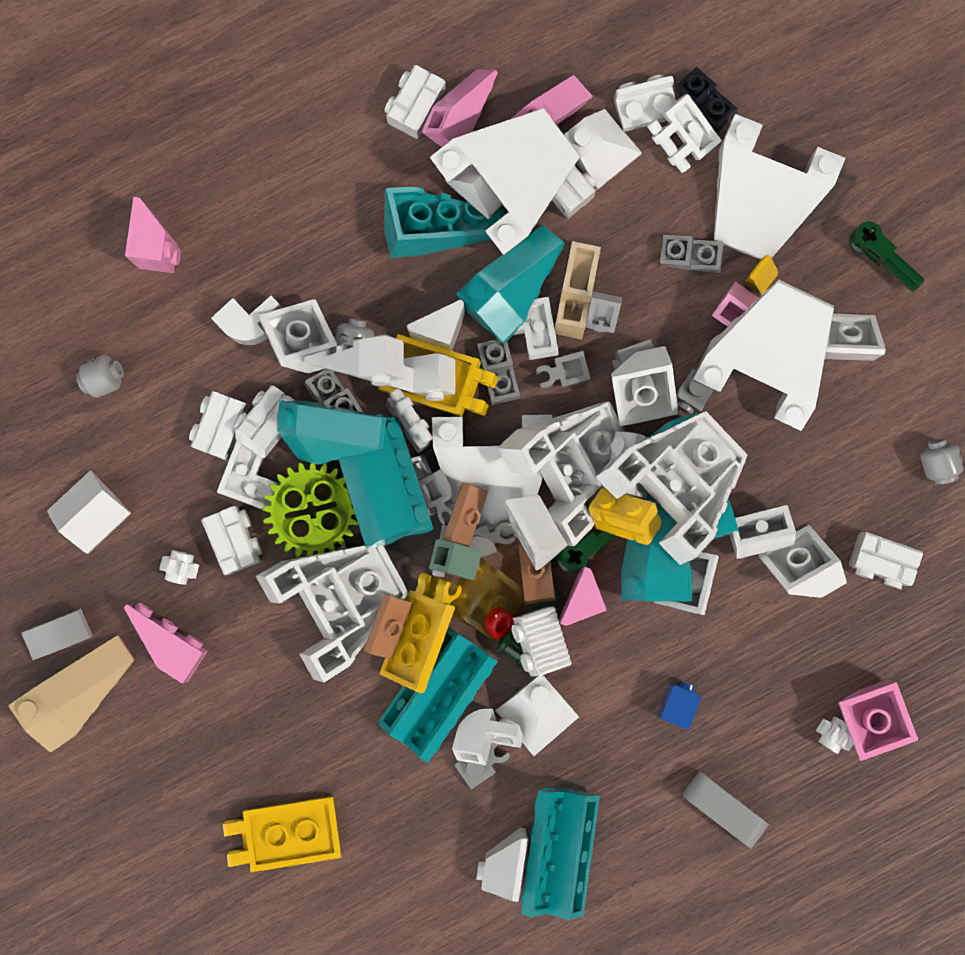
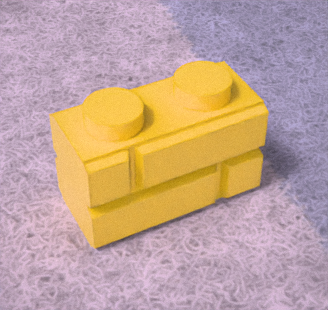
(625, 516)

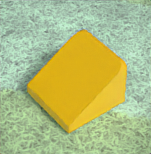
(762, 275)

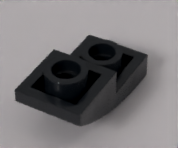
(709, 101)

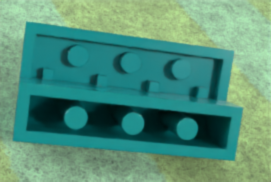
(386, 491)
(427, 718)
(560, 853)

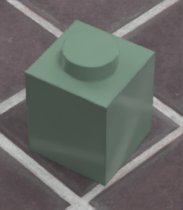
(455, 559)

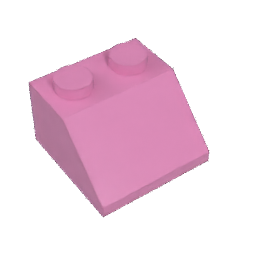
(148, 241)
(877, 719)

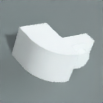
(243, 327)
(479, 731)

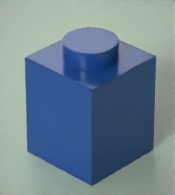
(679, 704)

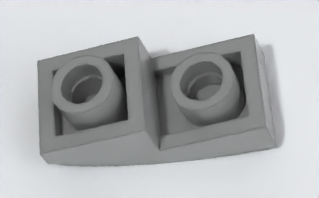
(691, 254)
(497, 359)
(328, 390)
(56, 634)

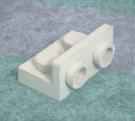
(644, 102)

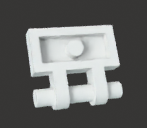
(691, 128)
(410, 423)

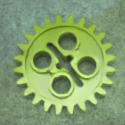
(304, 483)

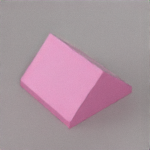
(583, 599)

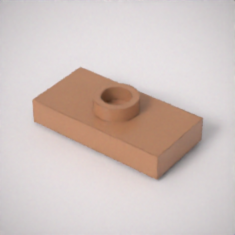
(465, 515)
(537, 584)
(387, 626)

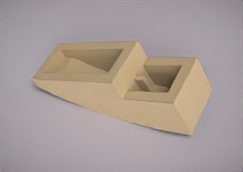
(577, 290)

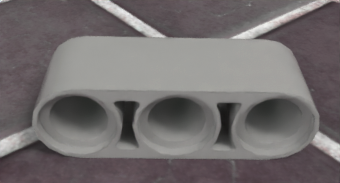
(725, 809)

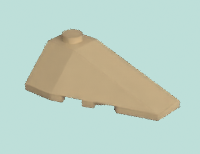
(65, 701)

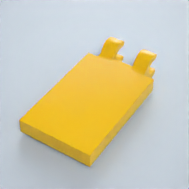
(466, 380)
(422, 633)
(285, 834)

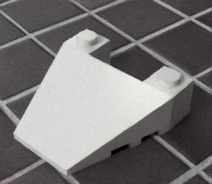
(520, 162)
(762, 199)
(778, 343)
(382, 362)
(569, 457)
(482, 468)
(688, 474)
(342, 597)

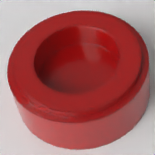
(498, 622)

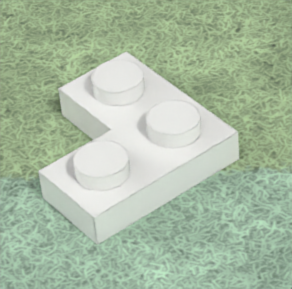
(539, 330)
(241, 478)

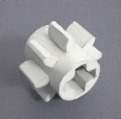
(179, 567)
(835, 735)

